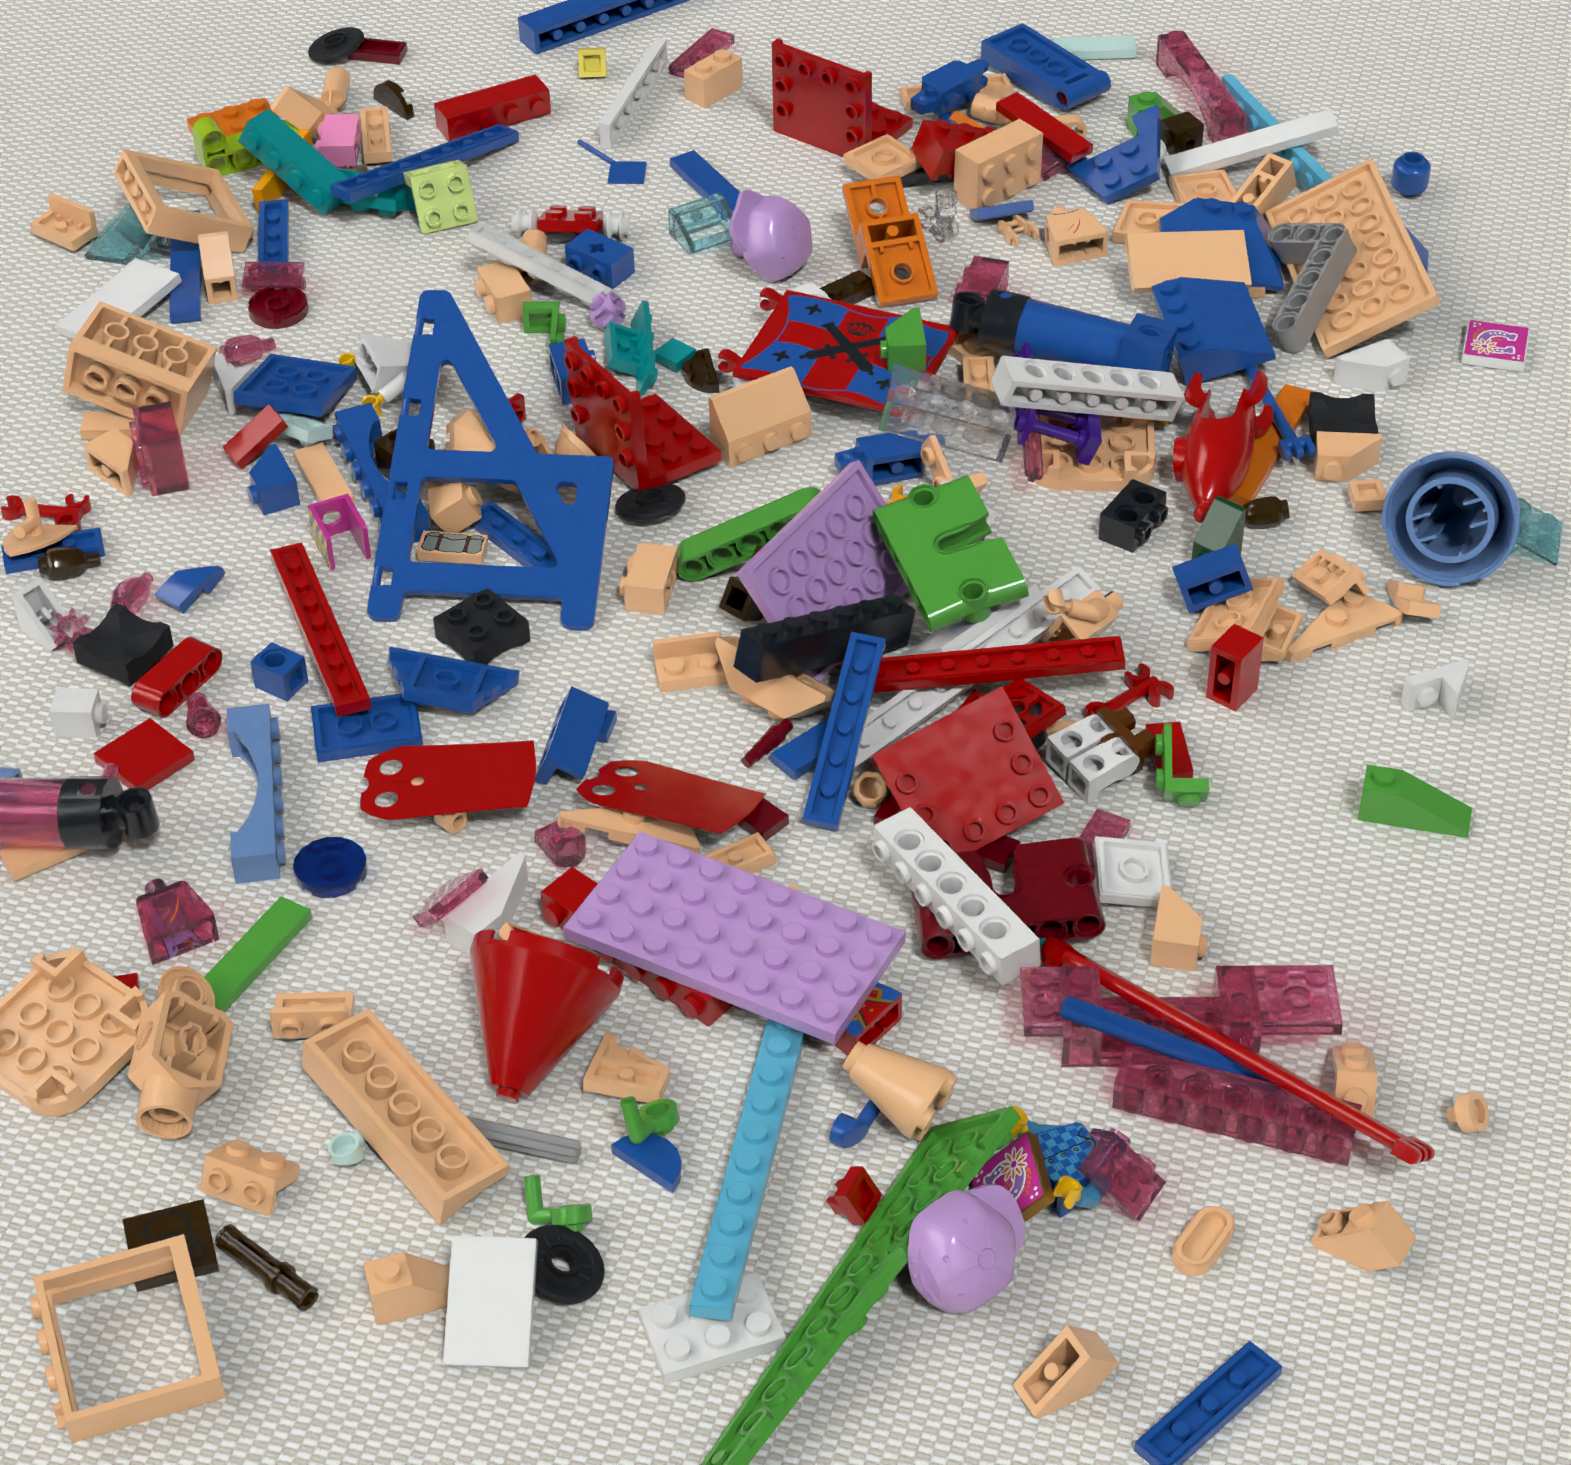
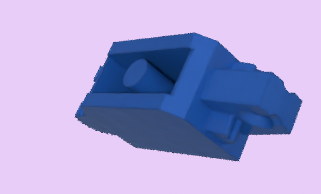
(950, 87)
(885, 457)

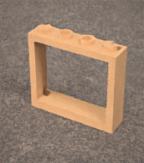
(140, 172)
(106, 1274)

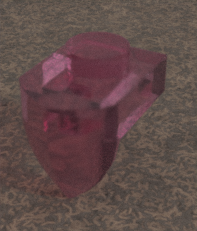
(561, 845)

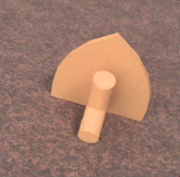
(32, 534)

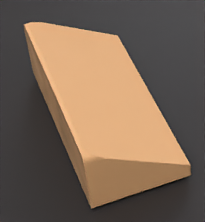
(1279, 632)

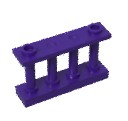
(1086, 432)

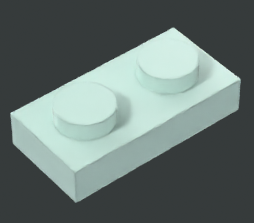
(305, 429)

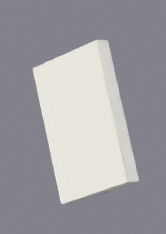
(490, 1302)

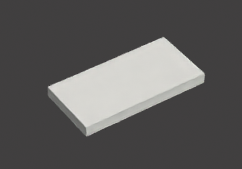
(131, 290)
(960, 634)

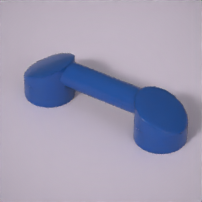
(849, 1130)

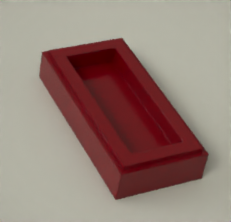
(380, 51)

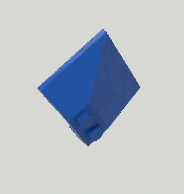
(1218, 215)

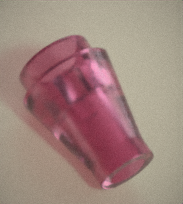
(202, 717)

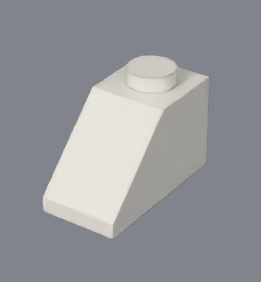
(1373, 367)

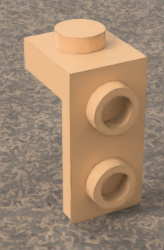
(934, 458)
(1355, 1075)

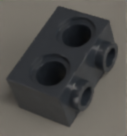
(1133, 516)

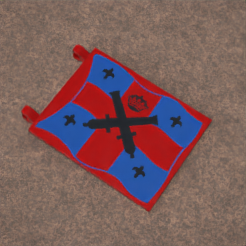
(829, 347)

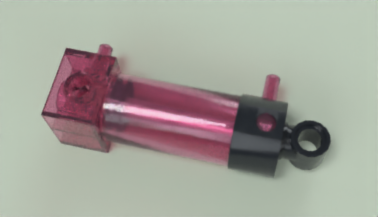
(74, 812)

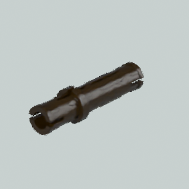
(277, 1275)

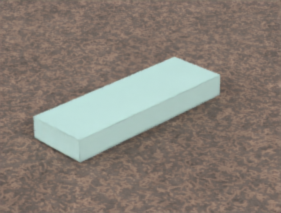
(1099, 47)

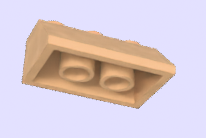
(759, 417)

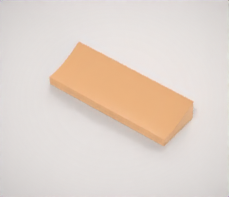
(403, 1114)

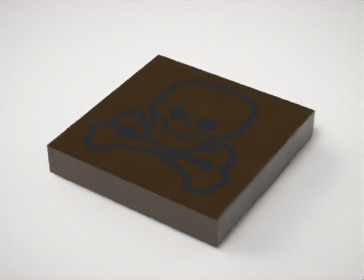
(166, 1223)

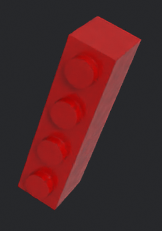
(499, 104)

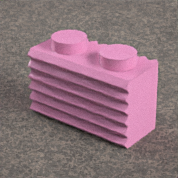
(340, 139)

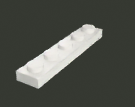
(535, 263)

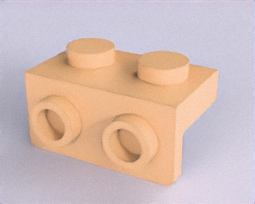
(66, 223)
(309, 1013)
(247, 1176)

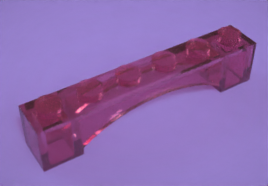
(1221, 112)

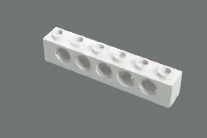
(1087, 388)
(956, 896)

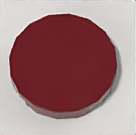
(278, 307)

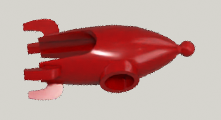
(1219, 450)

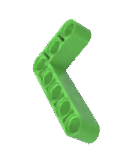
(738, 537)

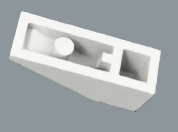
(489, 905)

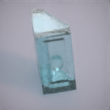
(697, 217)

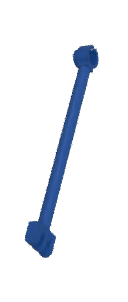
(1290, 441)

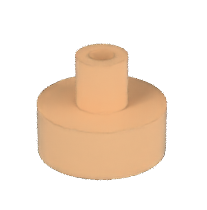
(1469, 1112)

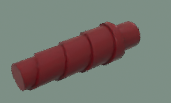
(771, 739)

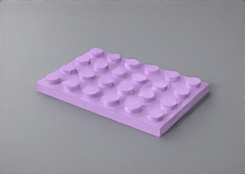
(825, 556)

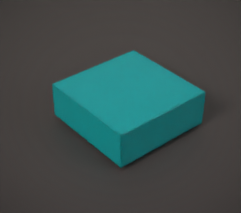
(674, 354)

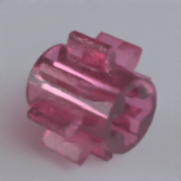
(65, 623)

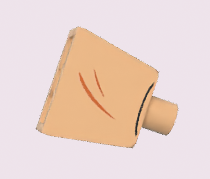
(1074, 236)

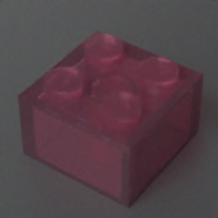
(159, 449)

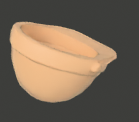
(570, 444)

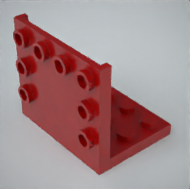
(827, 103)
(642, 436)
(970, 774)

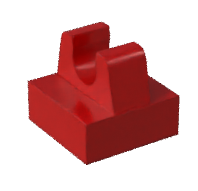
(855, 1196)

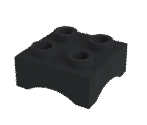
(1341, 414)
(481, 627)
(123, 645)

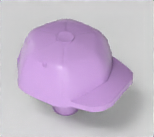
(770, 235)
(965, 1247)

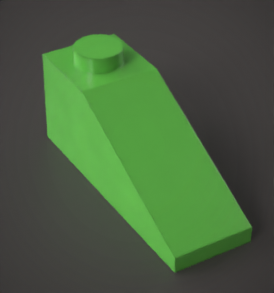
(1408, 802)

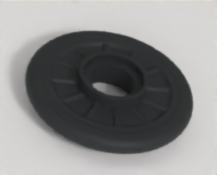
(336, 44)
(650, 502)
(584, 1260)

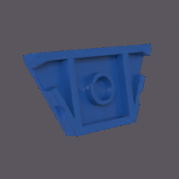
(448, 681)

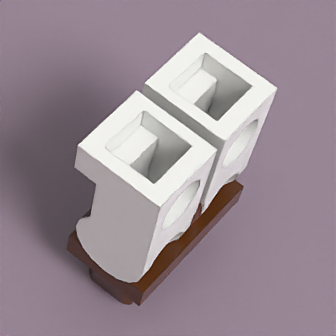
(1099, 751)

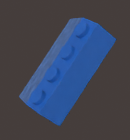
(1216, 326)

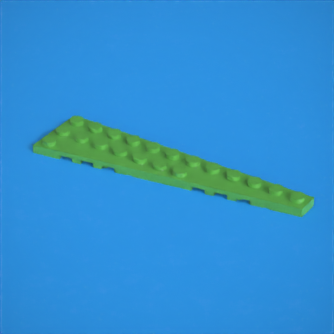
(940, 1164)

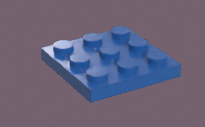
(295, 385)

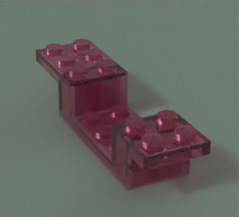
(1243, 1006)

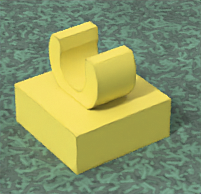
(592, 62)

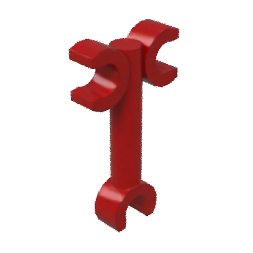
(64, 515)
(1139, 687)

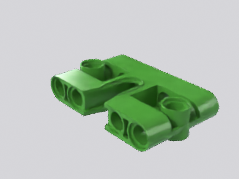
(939, 558)

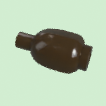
(1266, 512)
(66, 562)

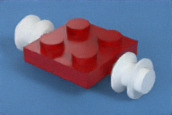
(563, 220)

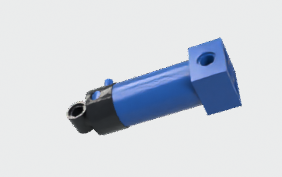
(1062, 332)

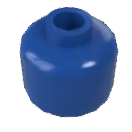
(1411, 174)

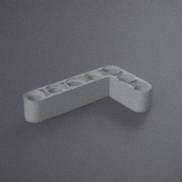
(1326, 255)

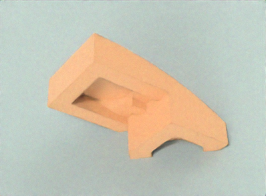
(1410, 599)

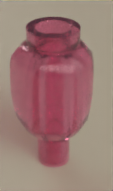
(245, 349)
(132, 592)

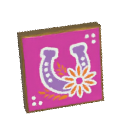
(1022, 1172)

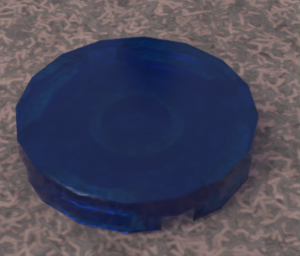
(330, 867)

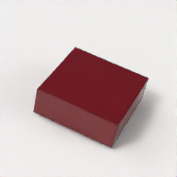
(765, 819)

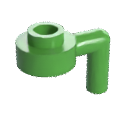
(652, 1118)
(571, 1215)

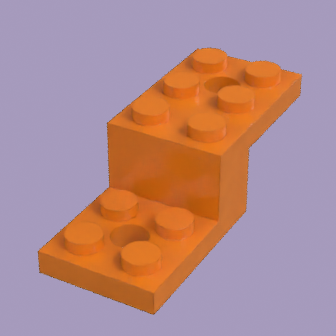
(889, 241)

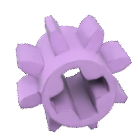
(607, 309)

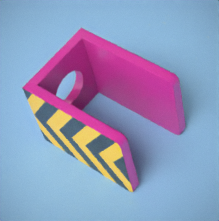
(348, 520)

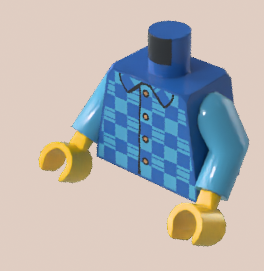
(1063, 1152)

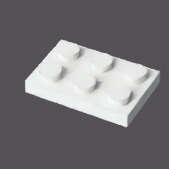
(698, 1345)

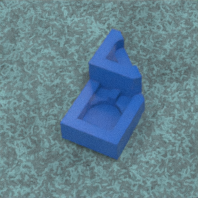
(186, 585)

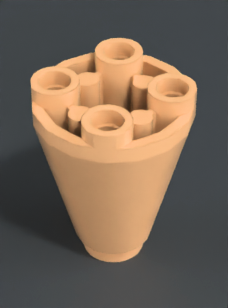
(901, 1086)

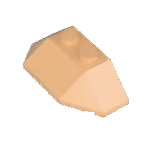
(783, 697)

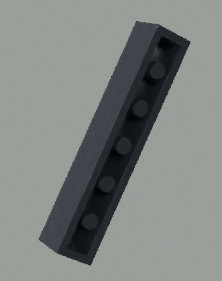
(820, 637)

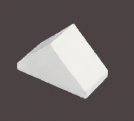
(37, 612)

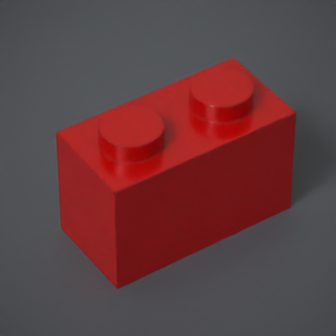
(1234, 667)

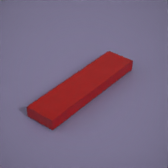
(1055, 133)

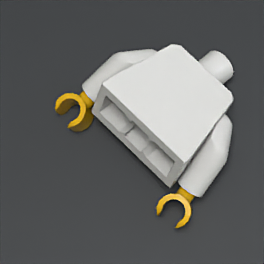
(383, 366)

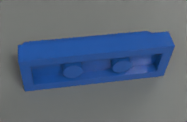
(572, 735)

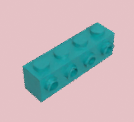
(292, 160)

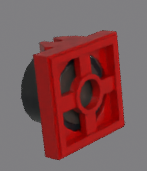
(1034, 709)

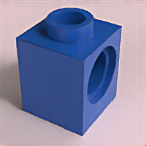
(279, 671)

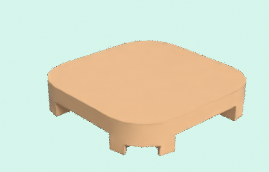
(1123, 455)
(65, 1032)

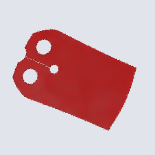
(455, 779)
(672, 795)

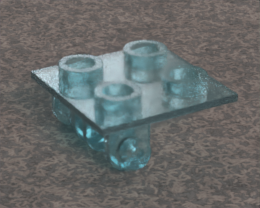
(1538, 533)

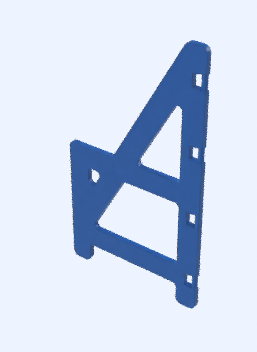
(571, 531)

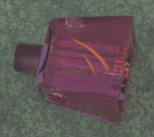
(174, 920)

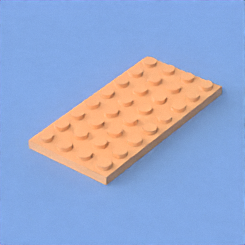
(1386, 273)

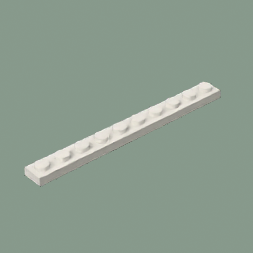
(915, 706)

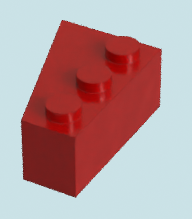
(937, 143)

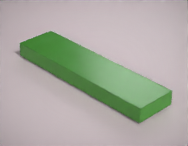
(256, 950)

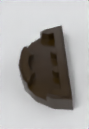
(390, 95)
(700, 372)

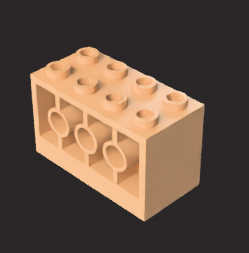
(137, 363)

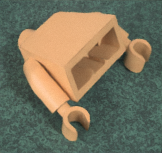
(1081, 618)

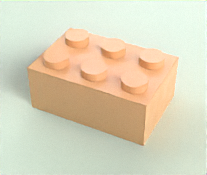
(998, 165)

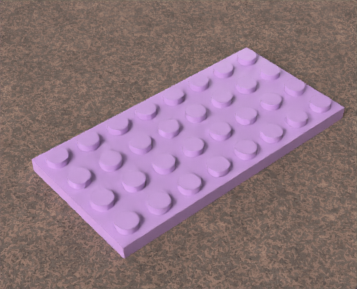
(736, 936)

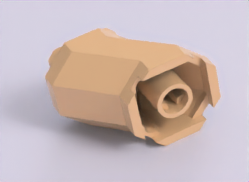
(470, 434)

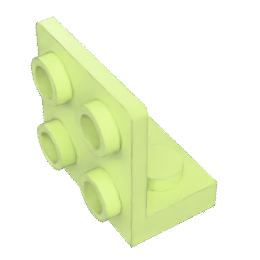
(442, 196)

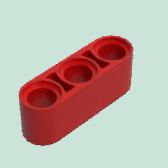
(176, 676)

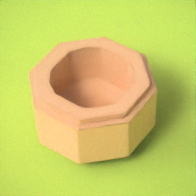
(870, 790)

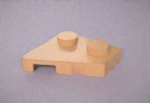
(625, 1072)

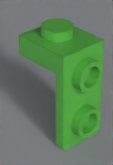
(544, 318)
(1185, 791)

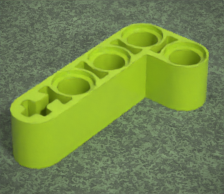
(223, 148)

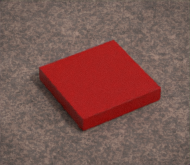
(145, 755)

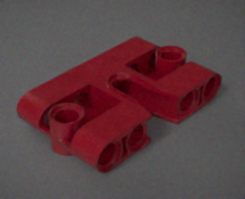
(1051, 896)

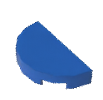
(653, 1157)

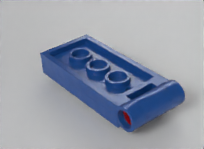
(1044, 67)

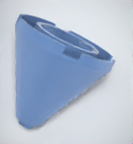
(1451, 518)

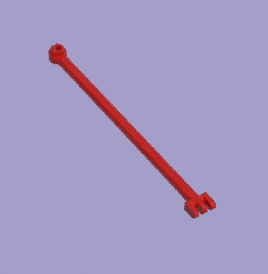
(1409, 1149)

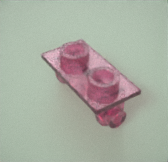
(273, 275)

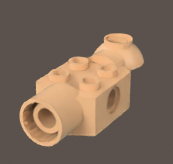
(178, 1053)

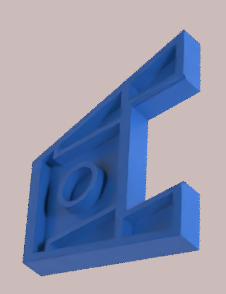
(1125, 165)

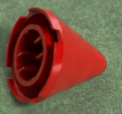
(534, 1005)

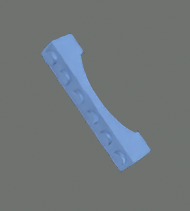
(256, 845)

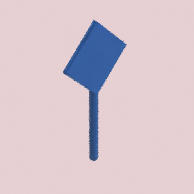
(620, 171)

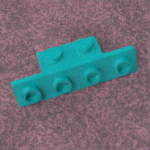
(387, 201)
(632, 348)

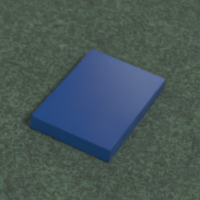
(367, 732)

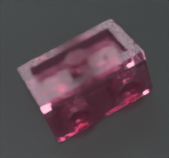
(1121, 1173)

